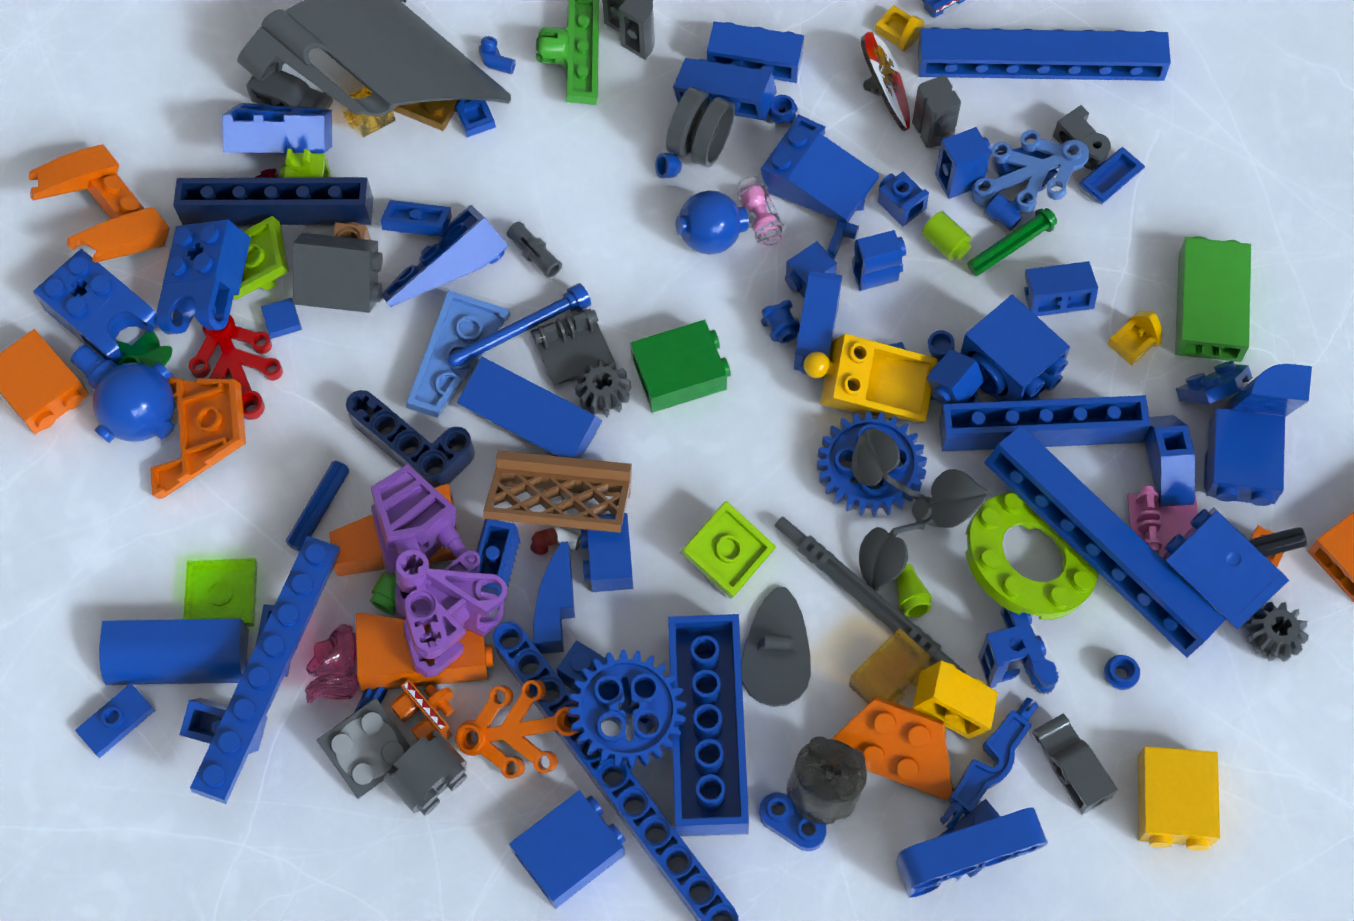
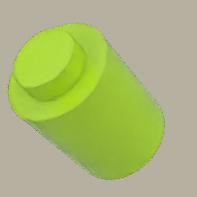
(947, 236)

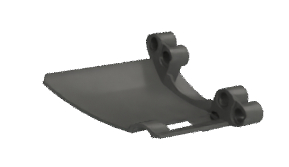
(378, 45)

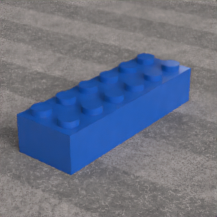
(711, 748)

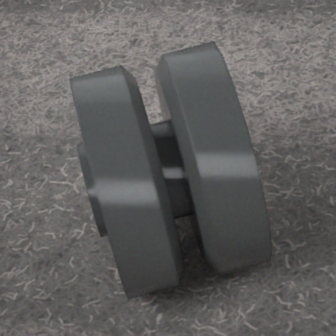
(700, 126)

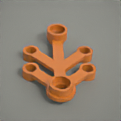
(513, 730)

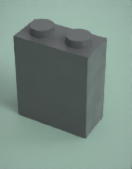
(336, 272)

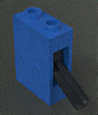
(1228, 566)

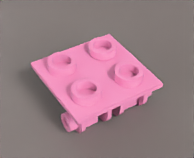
(1155, 523)

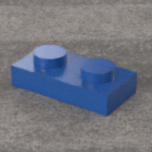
(416, 218)

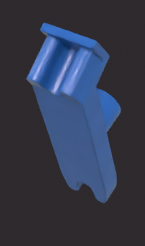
(843, 229)

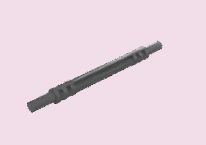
(860, 590)

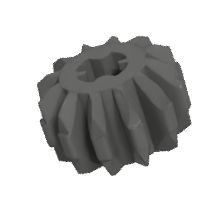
(603, 388)
(1272, 642)

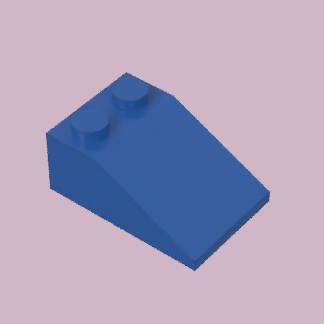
(817, 174)

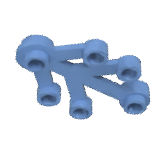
(1033, 169)

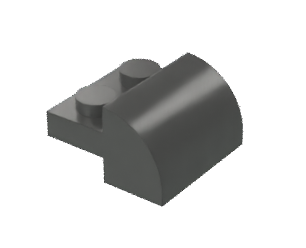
(634, 22)

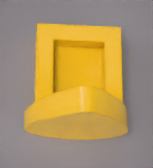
(899, 27)
(1137, 336)

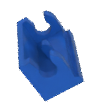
(1061, 288)
(998, 651)

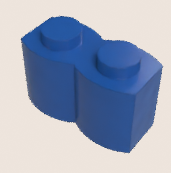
(878, 260)

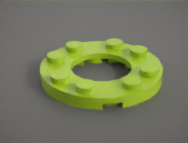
(1005, 584)

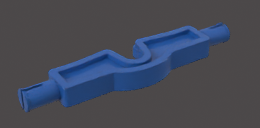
(979, 776)

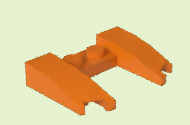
(95, 169)

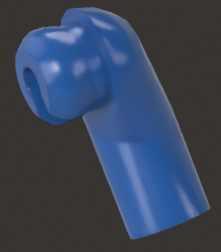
(492, 58)

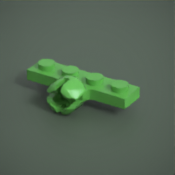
(575, 50)

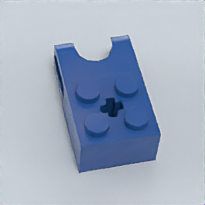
(202, 275)
(93, 304)

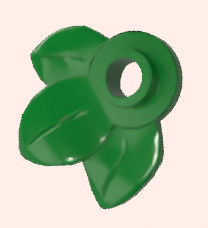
(145, 351)

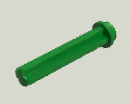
(1043, 221)

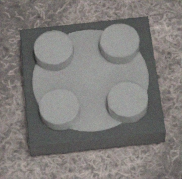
(364, 747)

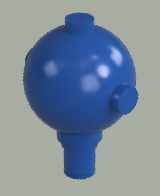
(128, 398)

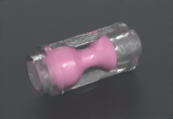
(754, 196)

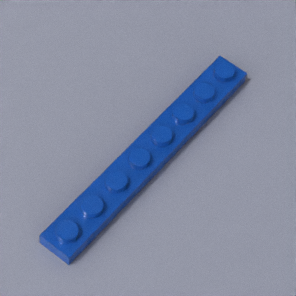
(265, 671)

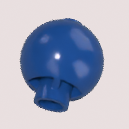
(711, 222)

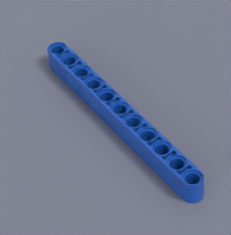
(620, 794)

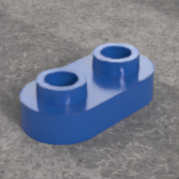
(790, 823)

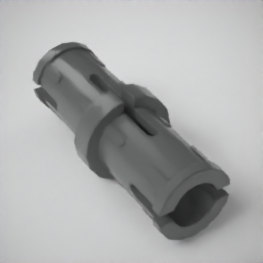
(526, 242)

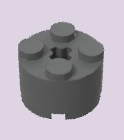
(426, 772)

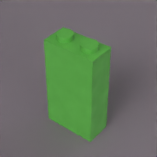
(1213, 299)

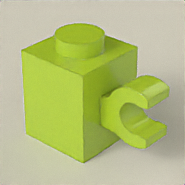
(304, 165)

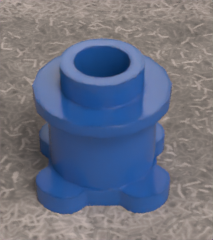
(780, 322)

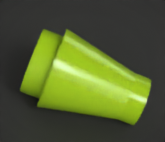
(912, 594)

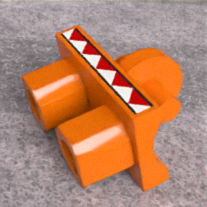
(413, 701)

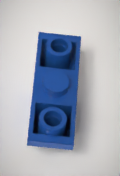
(1171, 460)

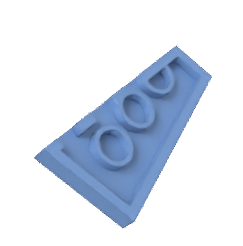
(458, 325)

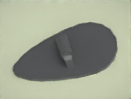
(777, 651)

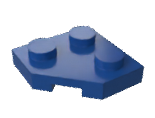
(1215, 386)

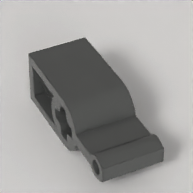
(287, 90)
(1075, 764)

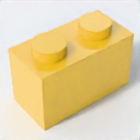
(955, 698)

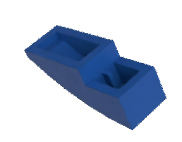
(554, 602)

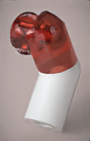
(554, 535)

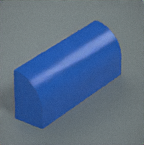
(1274, 391)
(529, 410)
(173, 651)

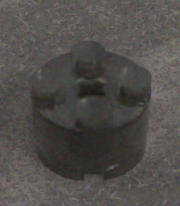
(827, 780)

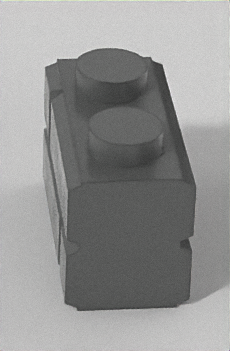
(936, 111)

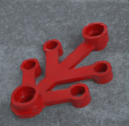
(233, 359)

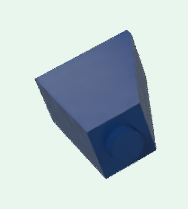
(818, 316)

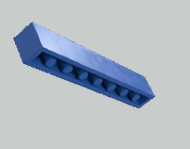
(1043, 54)
(1104, 541)

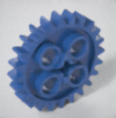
(841, 448)
(594, 710)

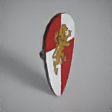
(885, 78)

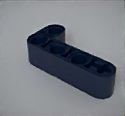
(404, 436)

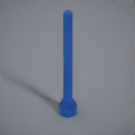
(575, 299)

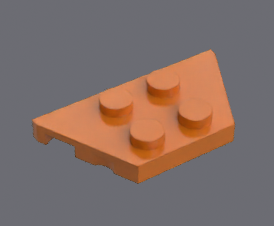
(901, 746)

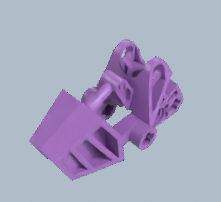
(410, 528)

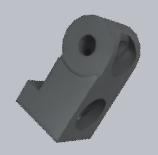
(1075, 127)

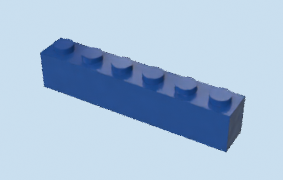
(1049, 421)

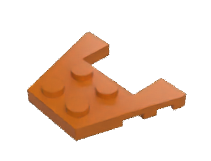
(208, 430)

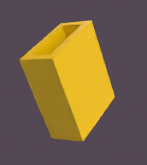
(1178, 797)

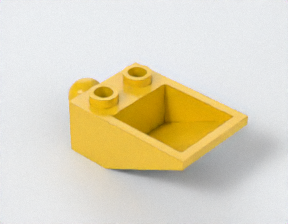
(880, 378)

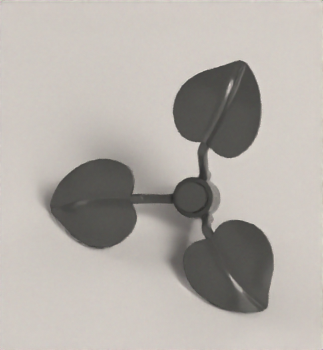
(952, 502)

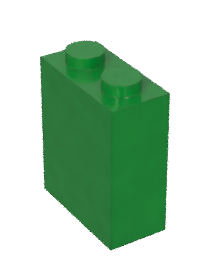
(680, 365)

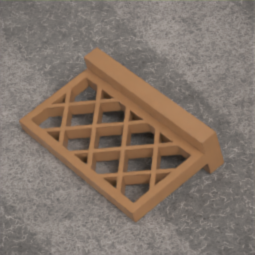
(559, 477)

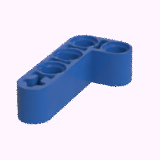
(969, 850)

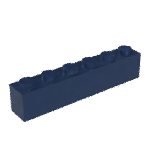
(286, 199)

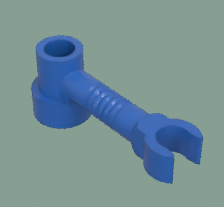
(1007, 211)

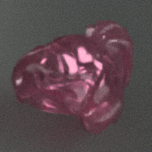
(334, 666)

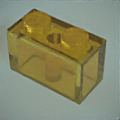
(890, 669)

